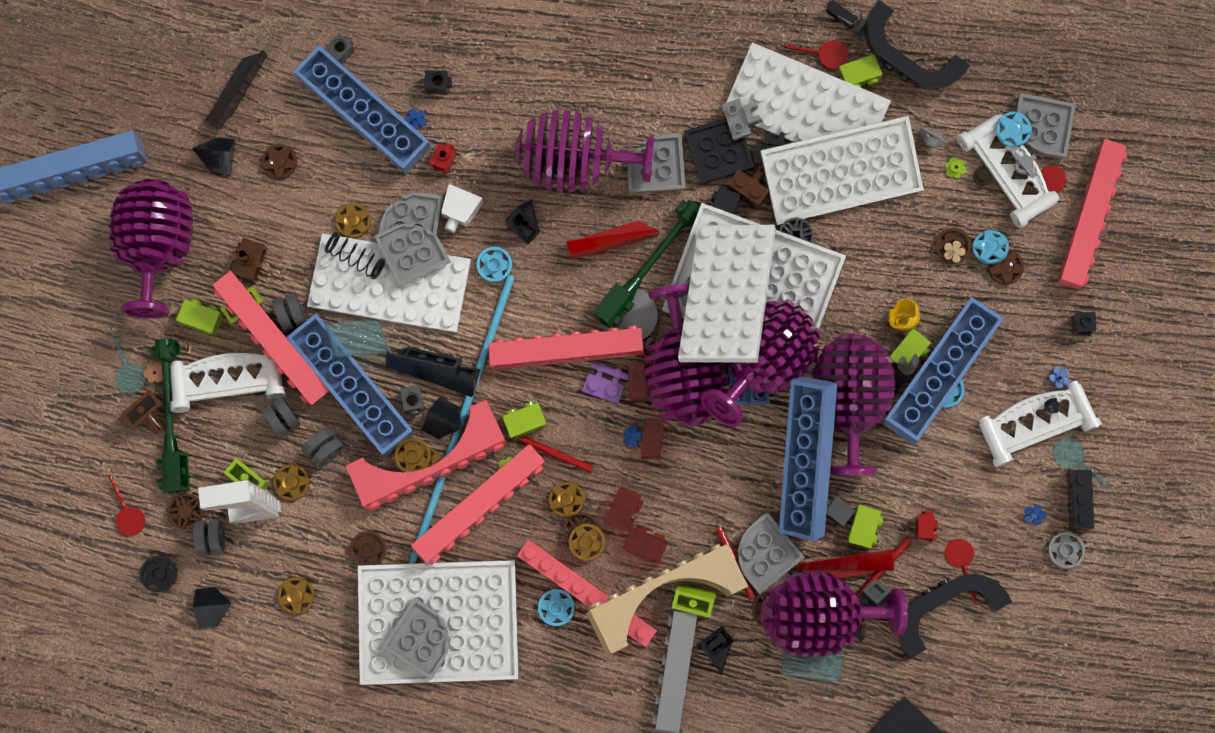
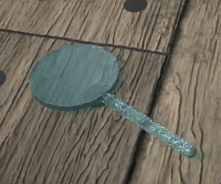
(129, 376)
(1070, 454)

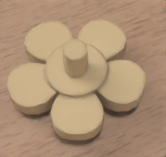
(953, 251)

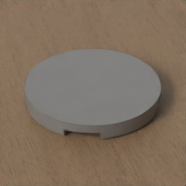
(642, 315)

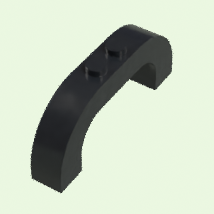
(898, 62)
(989, 589)

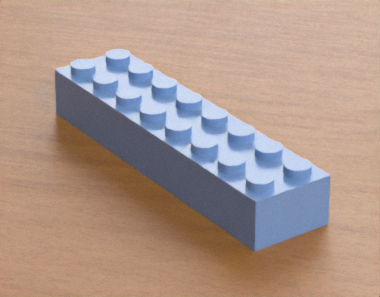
(362, 109)
(71, 166)
(943, 371)
(351, 387)
(807, 458)

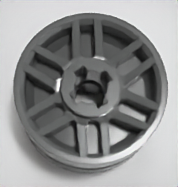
(798, 227)
(289, 311)
(280, 417)
(322, 448)
(209, 537)

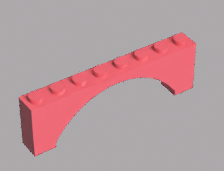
(381, 486)

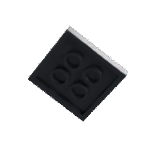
(716, 153)

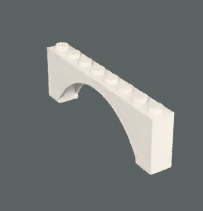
(242, 499)

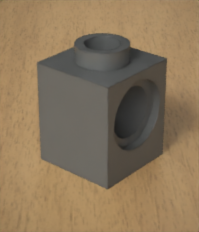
(339, 41)
(406, 394)
(838, 511)
(875, 594)

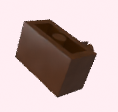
(749, 187)
(248, 260)
(143, 412)

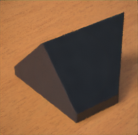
(217, 155)
(523, 222)
(442, 419)
(209, 607)
(717, 648)

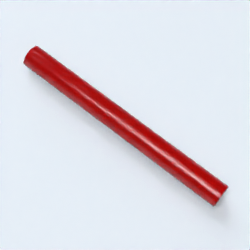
(557, 454)
(724, 540)
(878, 574)

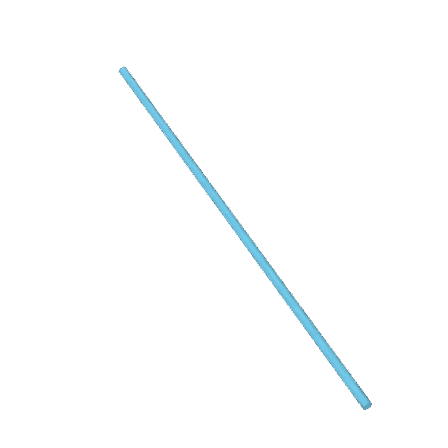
(465, 409)

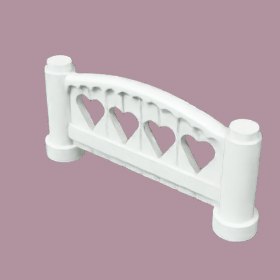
(1026, 205)
(186, 391)
(1002, 444)

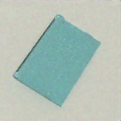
(357, 338)
(813, 667)

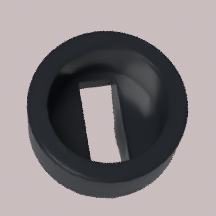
(1051, 405)

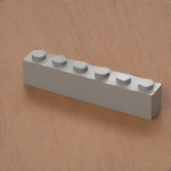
(675, 672)

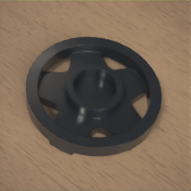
(158, 574)

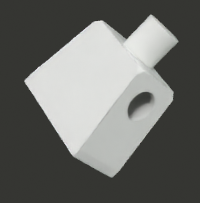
(459, 207)

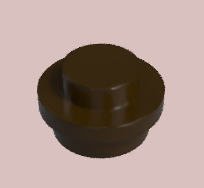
(982, 176)

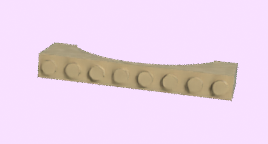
(713, 569)

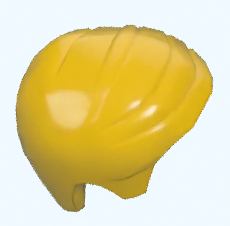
(904, 315)

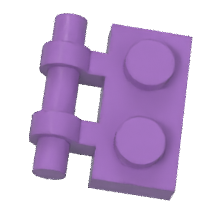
(604, 388)

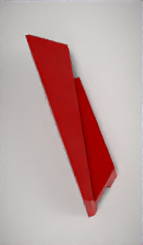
(610, 239)
(852, 565)

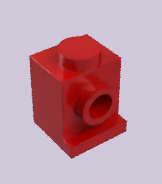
(443, 164)
(926, 526)

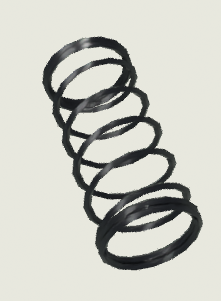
(378, 266)

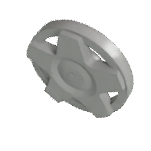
(1066, 550)

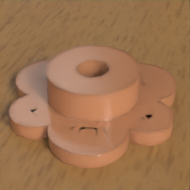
(149, 372)

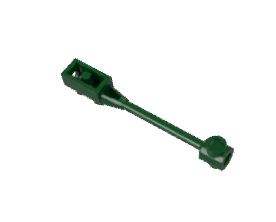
(620, 298)
(172, 462)

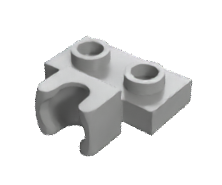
(740, 118)

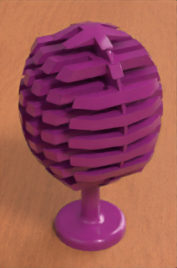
(574, 152)
(149, 234)
(783, 356)
(677, 382)
(863, 391)
(819, 613)

